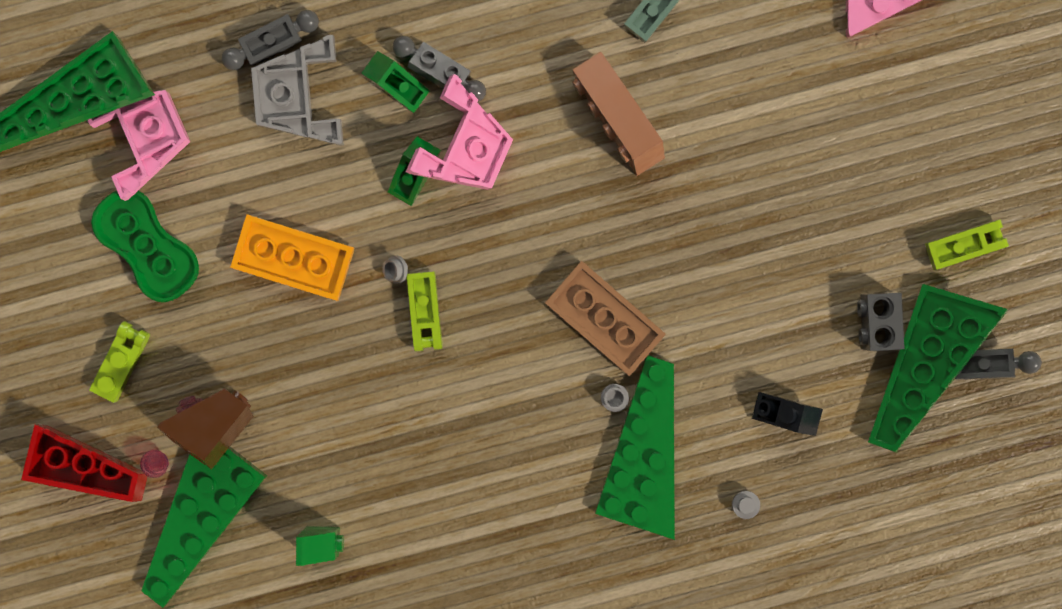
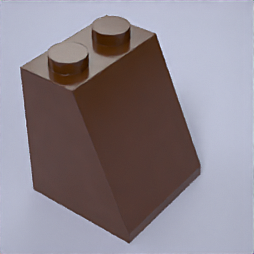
(209, 426)

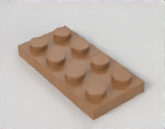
(605, 318)

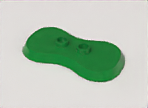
(159, 261)

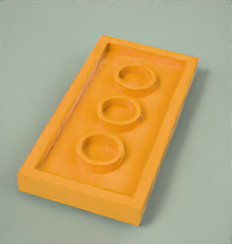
(292, 257)

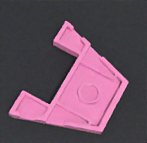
(153, 135)
(475, 149)

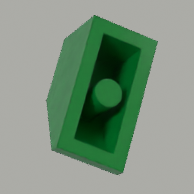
(395, 81)
(405, 185)
(318, 545)

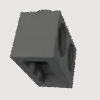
(890, 321)

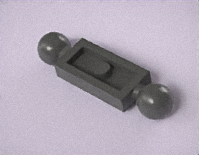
(270, 40)
(435, 65)
(999, 364)

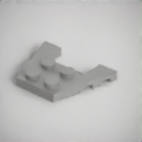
(284, 93)

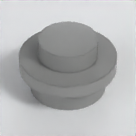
(395, 269)
(614, 397)
(746, 504)

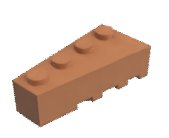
(619, 112)

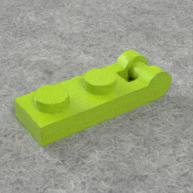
(965, 245)
(424, 310)
(119, 362)

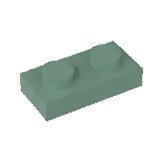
(648, 17)

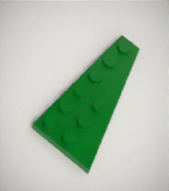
(83, 89)
(937, 346)
(641, 473)
(197, 518)

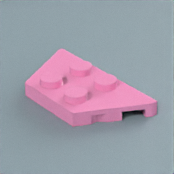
(866, 13)

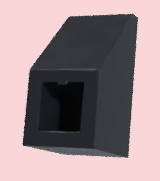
(787, 414)

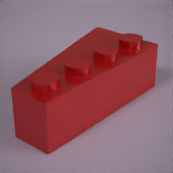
(76, 466)

